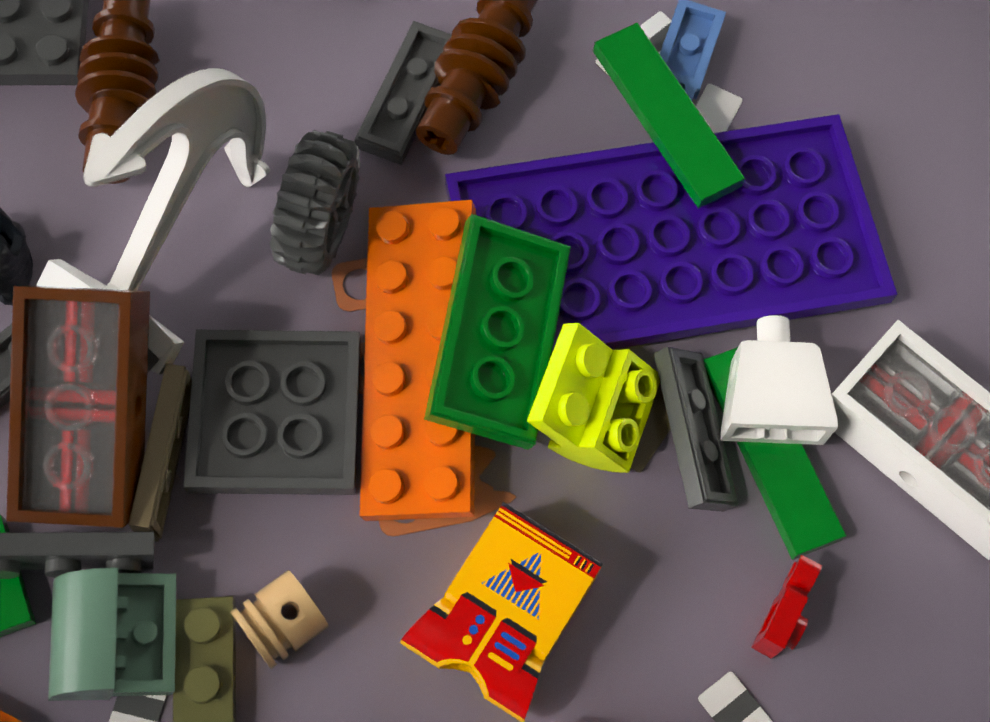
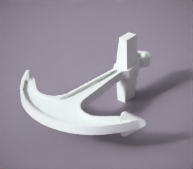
(201, 116)

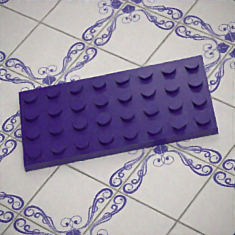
(663, 269)

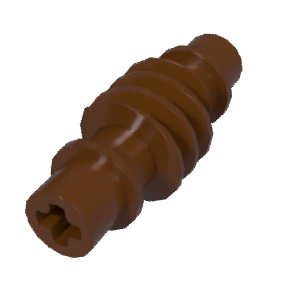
(116, 69)
(474, 71)

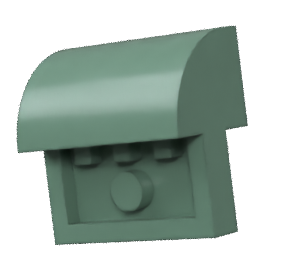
(112, 635)

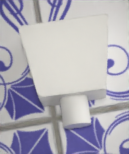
(778, 390)

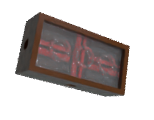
(77, 404)

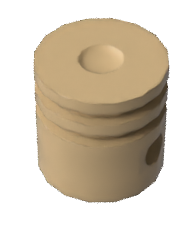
(267, 627)

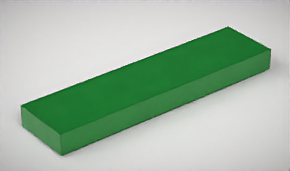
(668, 115)
(784, 480)

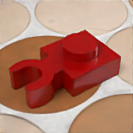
(784, 621)

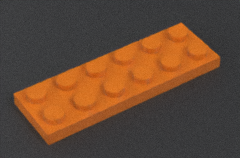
(409, 462)

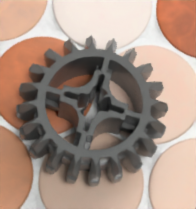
(315, 202)

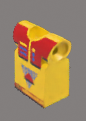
(506, 609)

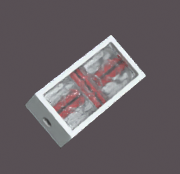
(922, 429)

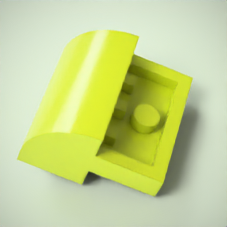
(594, 401)

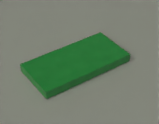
(497, 332)

